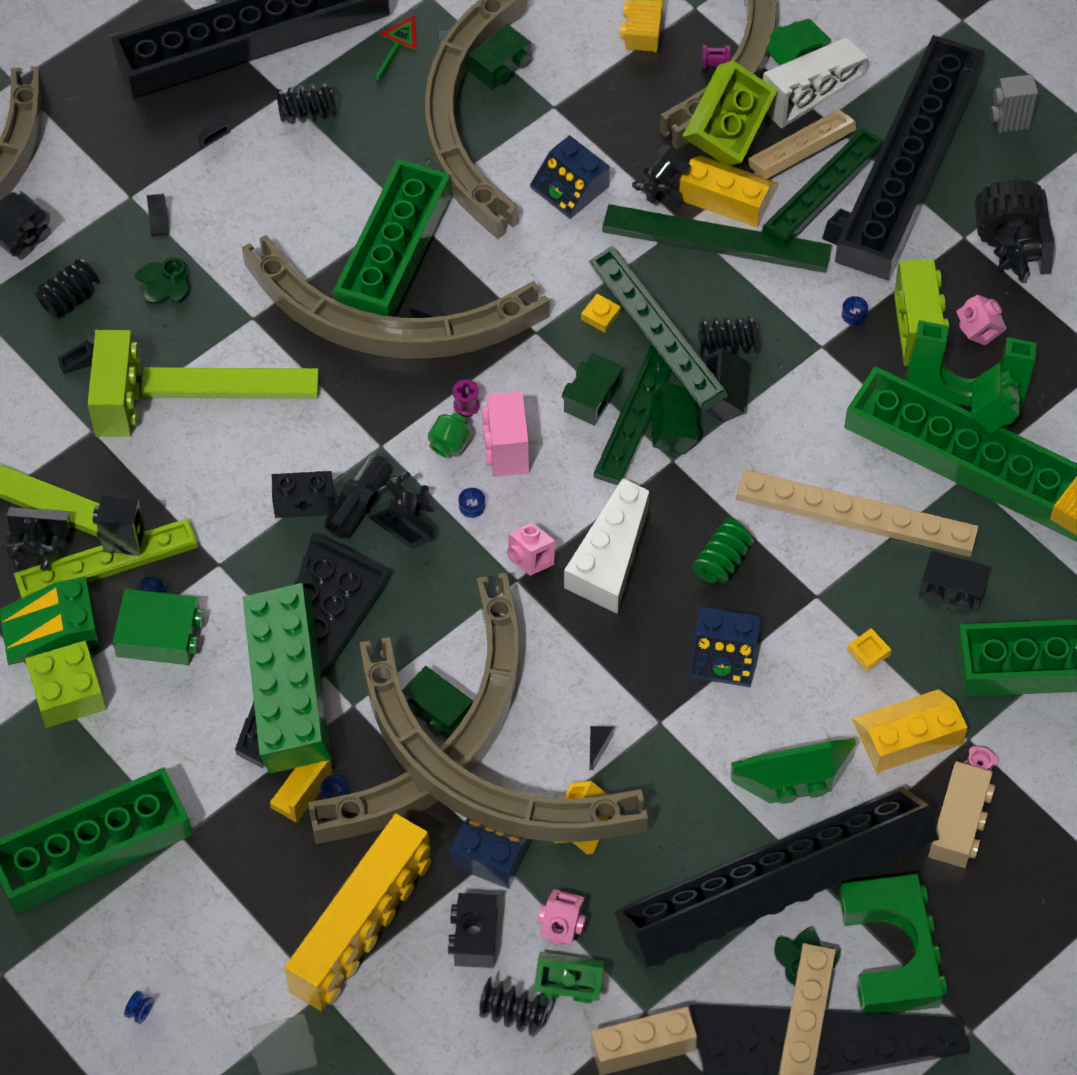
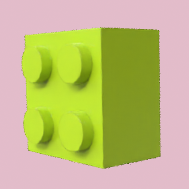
(65, 684)

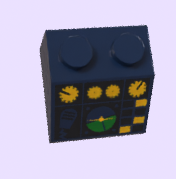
(571, 177)
(724, 646)
(488, 853)

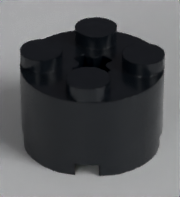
(22, 224)

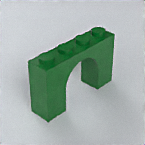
(930, 373)
(900, 903)

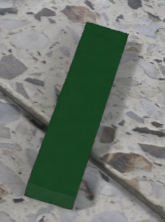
(822, 187)
(632, 420)

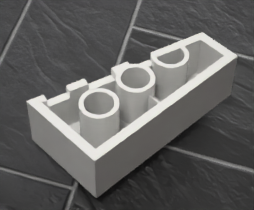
(813, 79)
(608, 550)

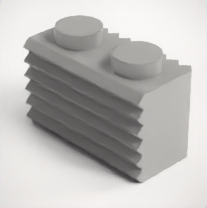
(1014, 103)

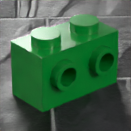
(796, 41)
(995, 398)
(568, 977)

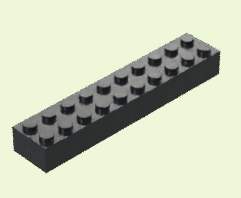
(229, 35)
(909, 157)
(776, 876)

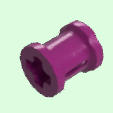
(714, 56)
(469, 399)

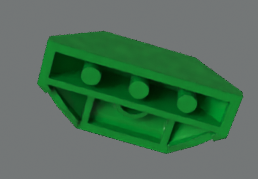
(794, 771)

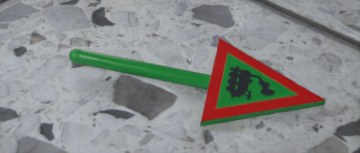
(401, 34)

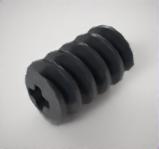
(305, 102)
(66, 286)
(728, 334)
(513, 1008)

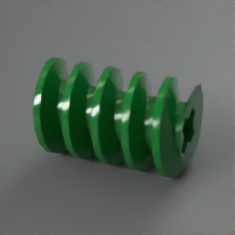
(723, 552)

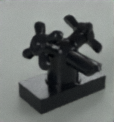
(661, 172)
(1024, 249)
(402, 514)
(37, 528)

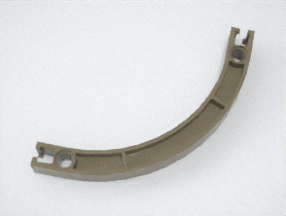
(750, 55)
(442, 87)
(21, 129)
(392, 335)
(465, 746)
(476, 798)

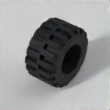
(1009, 205)

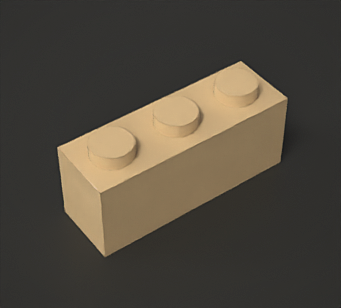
(962, 815)
(643, 1041)

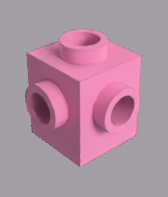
(981, 319)
(531, 549)
(562, 917)

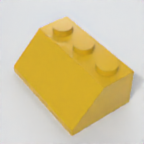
(727, 190)
(911, 729)

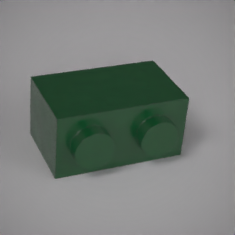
(500, 56)
(592, 388)
(674, 419)
(436, 702)

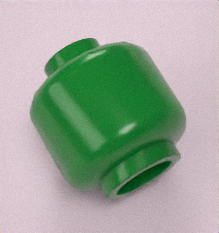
(449, 435)

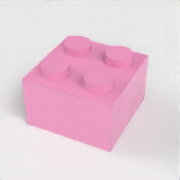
(506, 434)

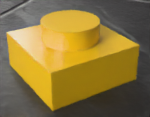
(601, 313)
(869, 649)

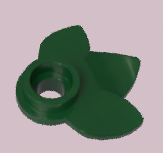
(161, 281)
(789, 952)

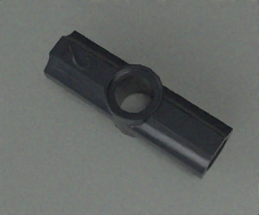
(358, 496)

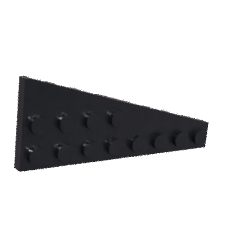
(341, 594)
(850, 1043)

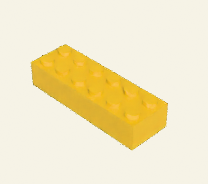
(358, 913)

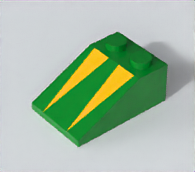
(49, 620)

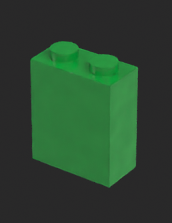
(157, 627)

